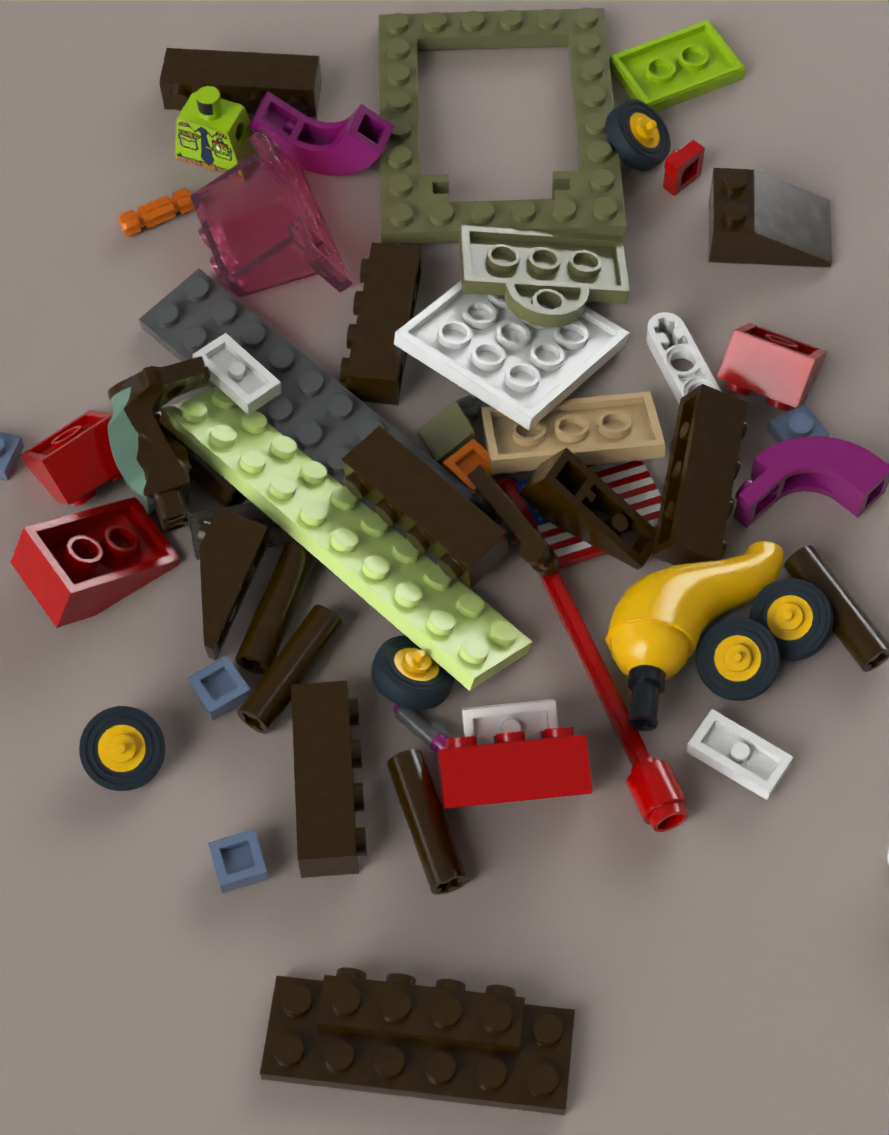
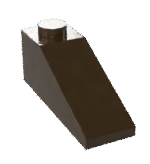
(589, 509)
(228, 562)

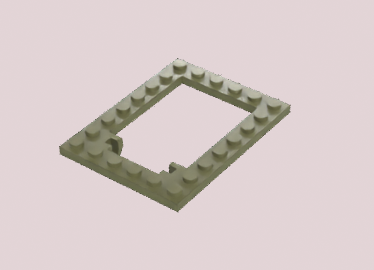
(418, 206)

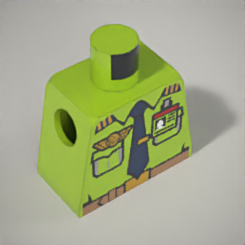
(212, 131)

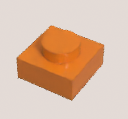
(466, 460)

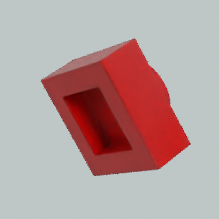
(683, 167)

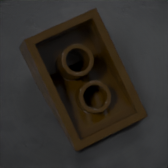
(766, 221)

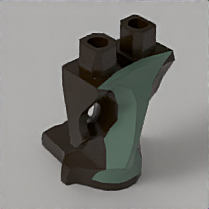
(147, 459)

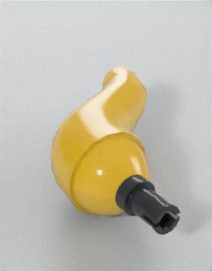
(667, 612)

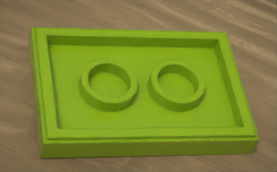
(677, 66)

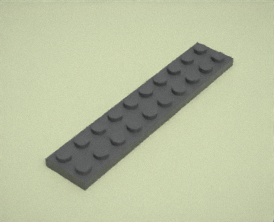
(312, 404)

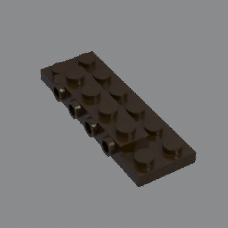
(419, 1041)

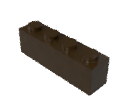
(242, 78)
(385, 305)
(700, 477)
(425, 507)
(325, 779)

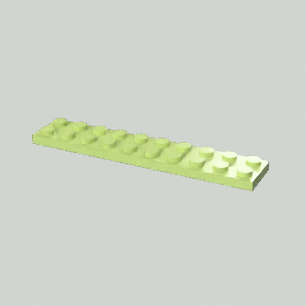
(348, 537)

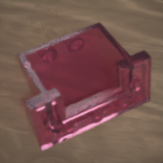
(266, 224)

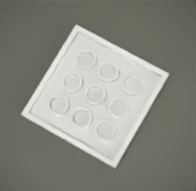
(504, 359)

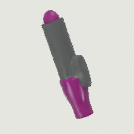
(431, 733)

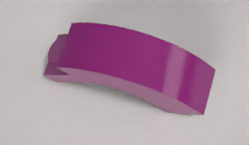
(324, 146)
(816, 465)

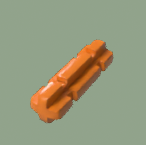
(156, 212)

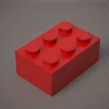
(514, 768)

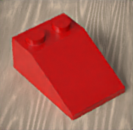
(91, 559)

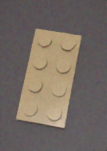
(591, 427)

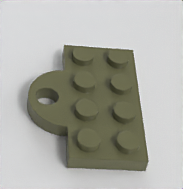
(543, 269)

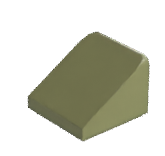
(446, 432)

